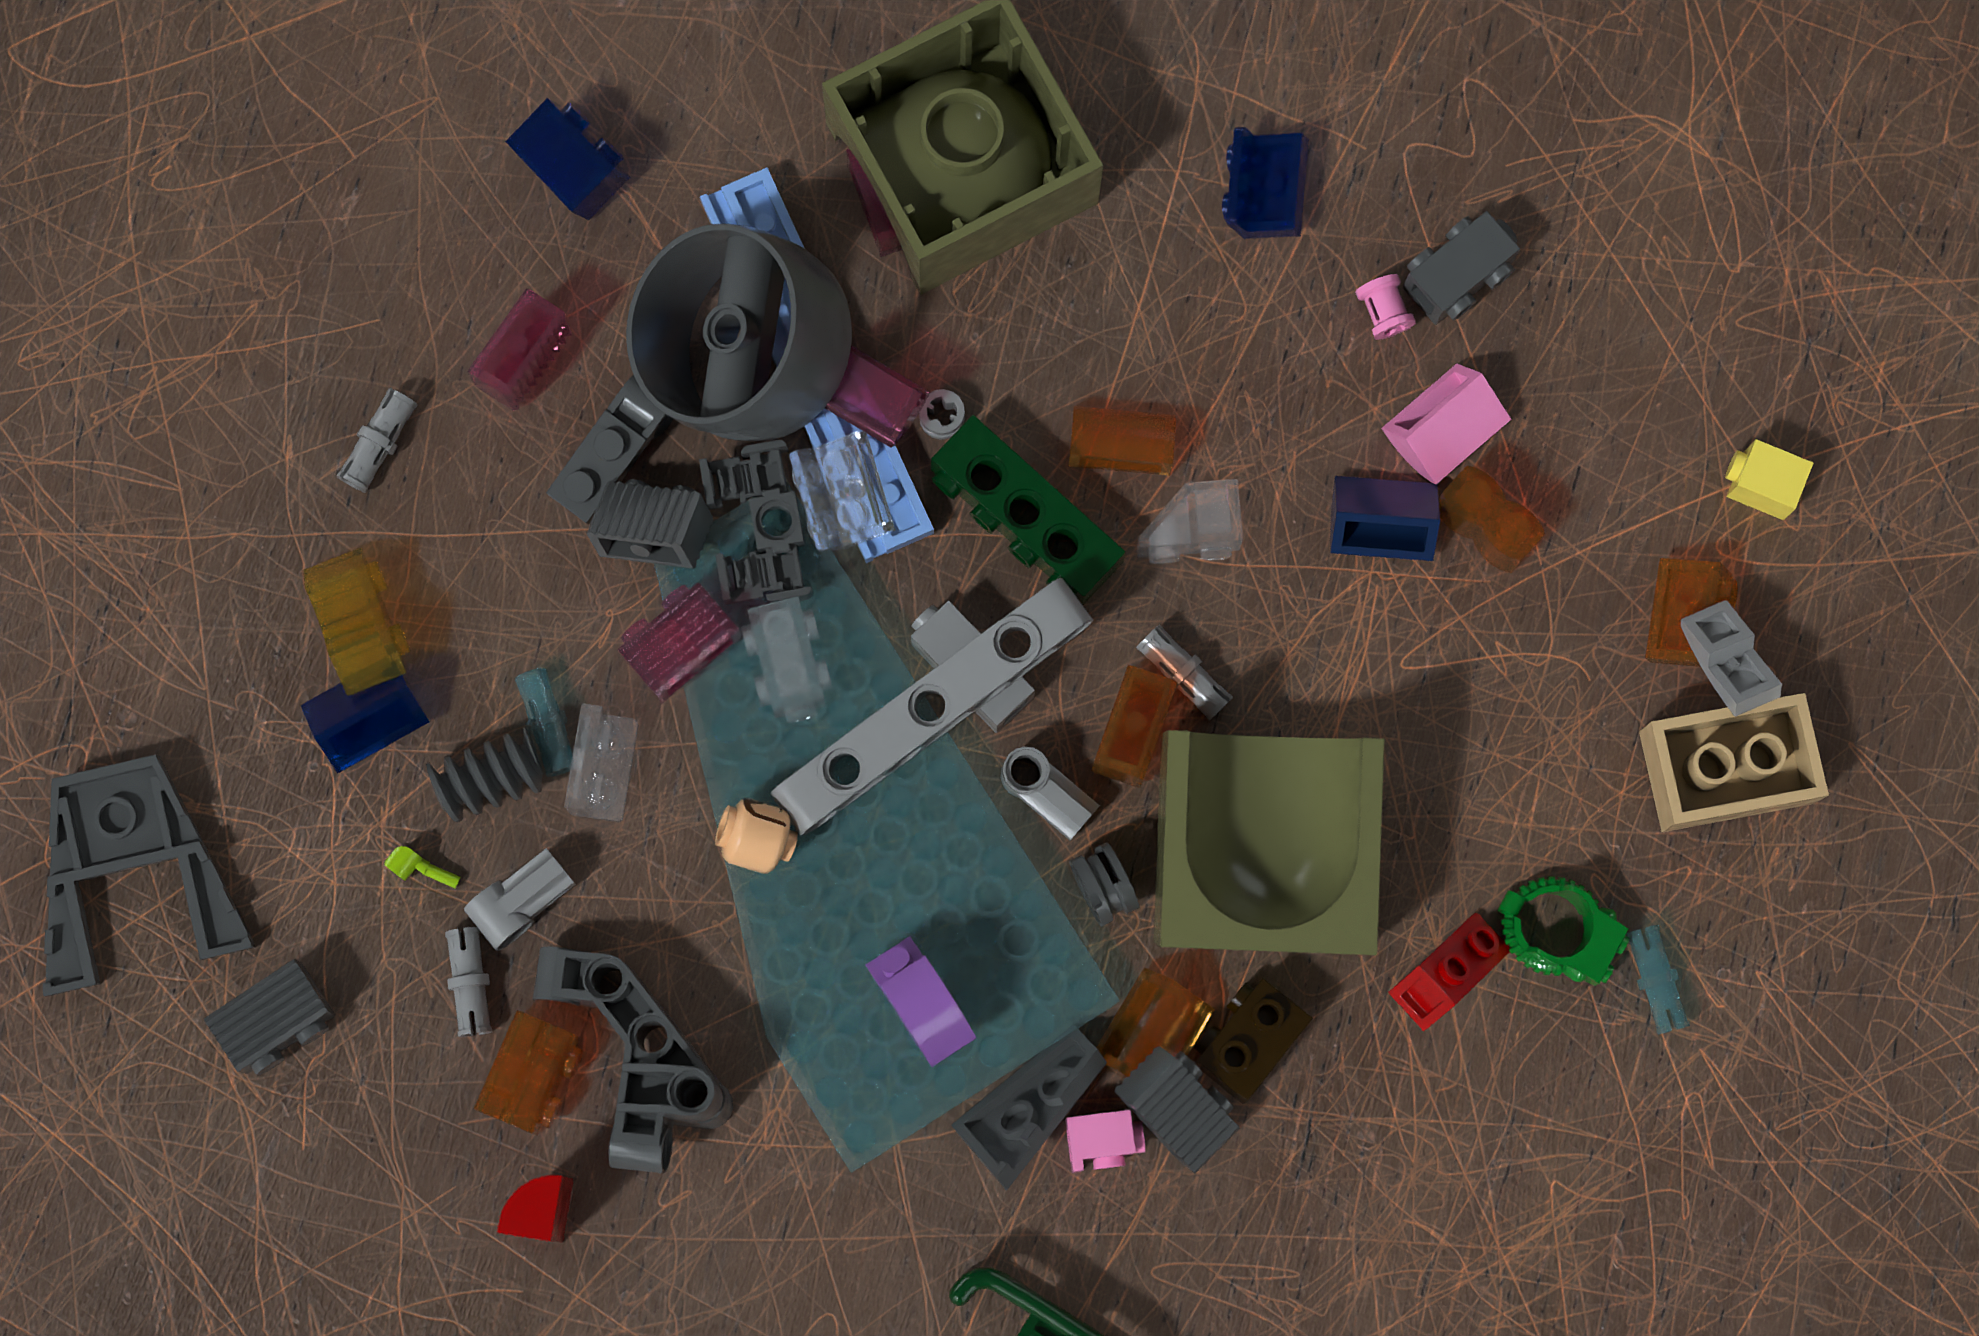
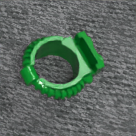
(1600, 941)

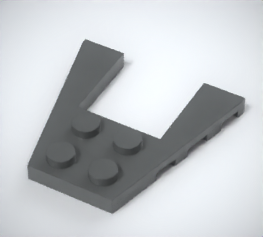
(116, 823)

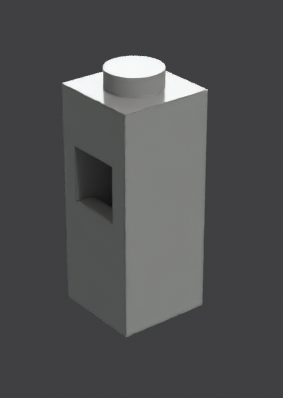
(944, 633)

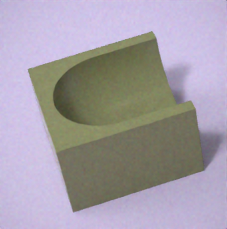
(965, 141)
(1269, 843)

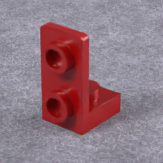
(1450, 971)

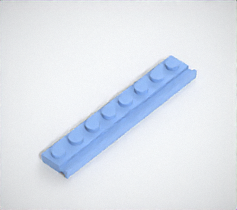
(757, 204)

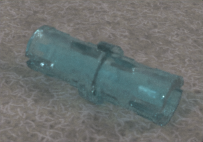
(546, 721)
(1658, 979)

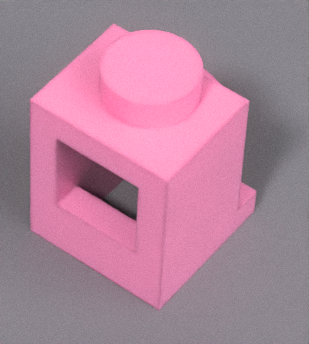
(1103, 1139)

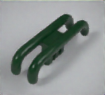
(1044, 1316)

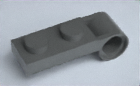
(608, 450)

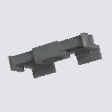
(760, 478)

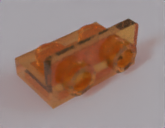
(1681, 591)

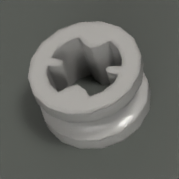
(950, 401)

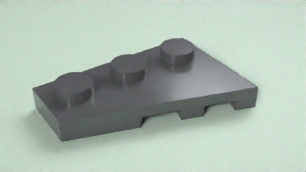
(1028, 1106)

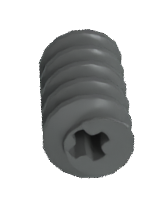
(487, 776)

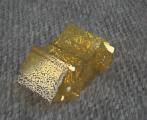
(355, 620)

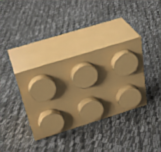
(1733, 767)

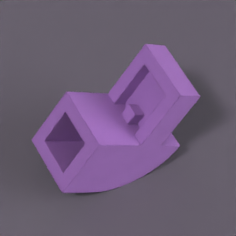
(921, 1001)

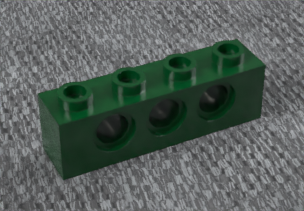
(979, 449)

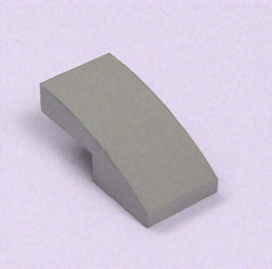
(1728, 658)

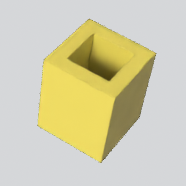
(1768, 478)

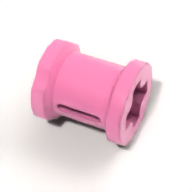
(1385, 306)

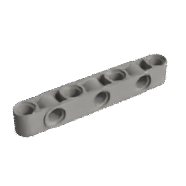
(964, 681)

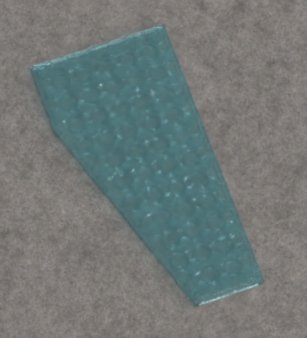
(900, 861)

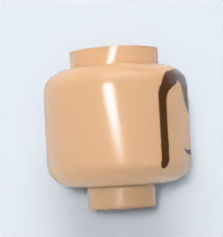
(755, 835)

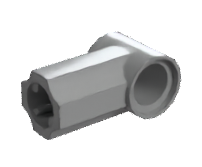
(1052, 795)
(507, 907)

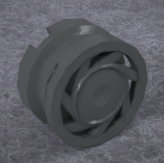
(1097, 887)

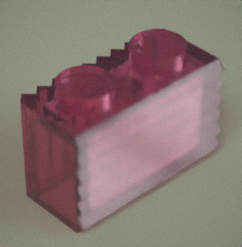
(520, 349)
(678, 641)

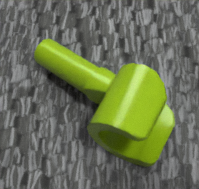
(405, 861)

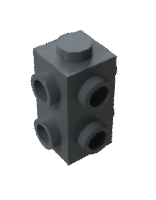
(1474, 256)

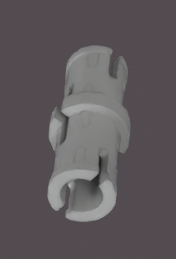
(377, 440)
(1186, 670)
(468, 982)

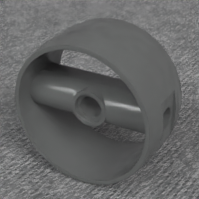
(737, 392)

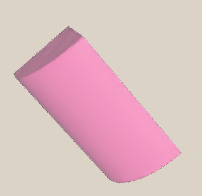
(1447, 423)

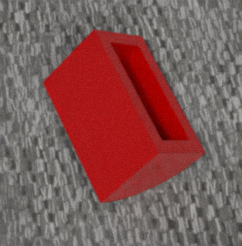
(538, 1209)

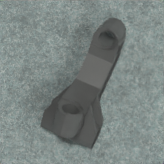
(653, 1087)

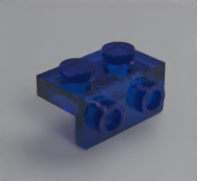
(1265, 184)

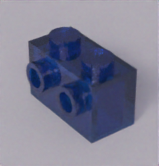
(568, 158)

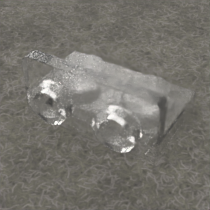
(841, 492)
(601, 765)

